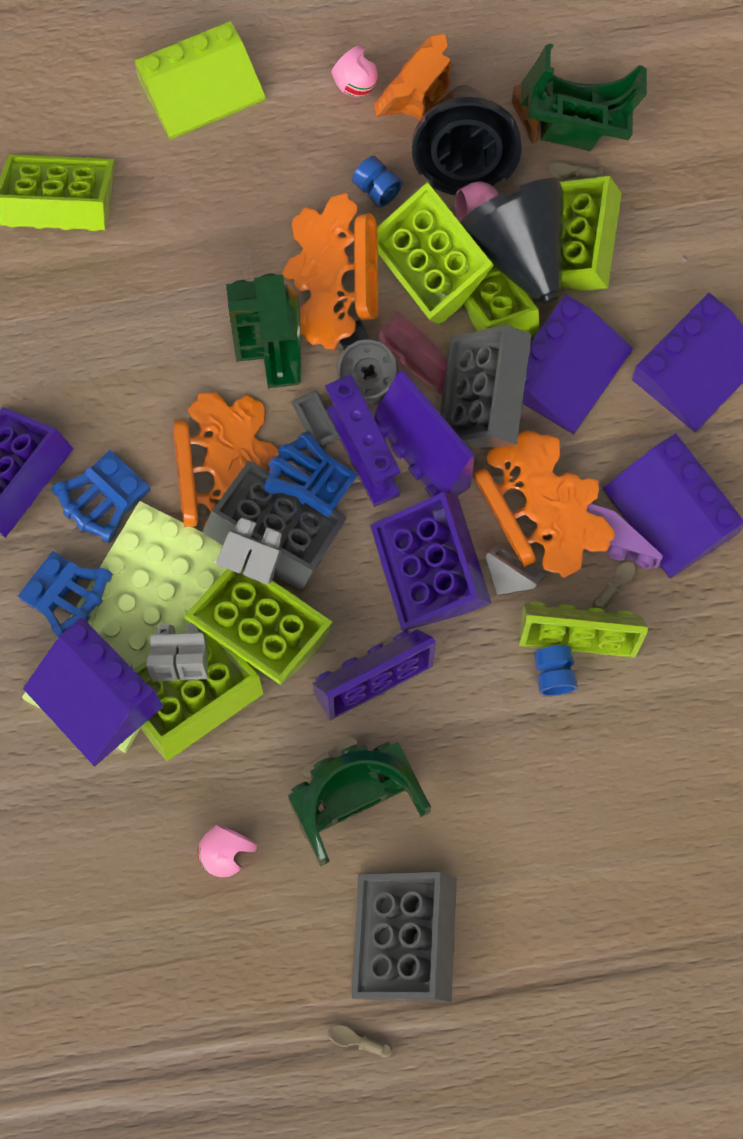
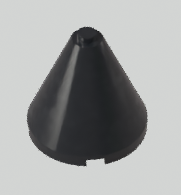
(466, 141)
(524, 236)

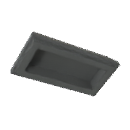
(316, 418)

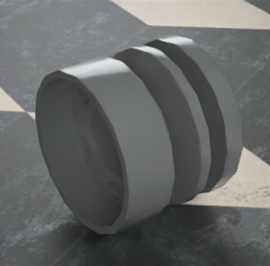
(364, 356)

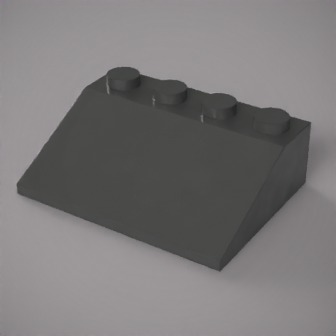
(486, 385)
(304, 529)
(404, 937)

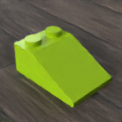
(501, 302)

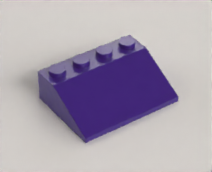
(695, 363)
(571, 364)
(424, 439)
(28, 460)
(674, 505)
(430, 562)
(374, 673)
(91, 692)

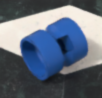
(375, 179)
(555, 666)

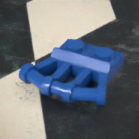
(111, 479)
(321, 490)
(54, 581)

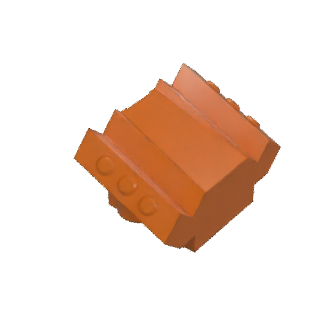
(420, 83)

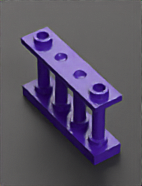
(363, 441)

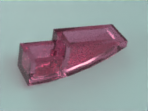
(415, 351)

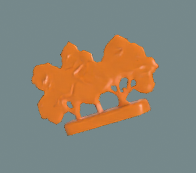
(324, 263)
(227, 448)
(552, 502)

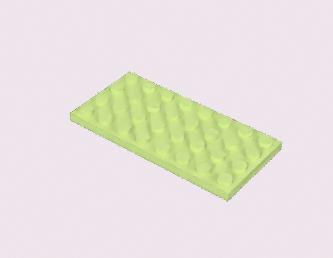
(155, 581)

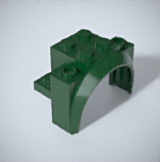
(580, 112)
(267, 326)
(350, 787)

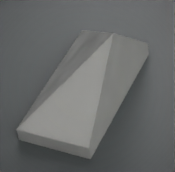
(509, 574)

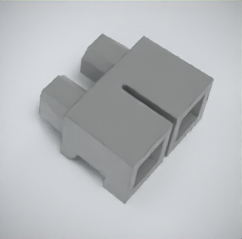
(264, 553)
(177, 654)

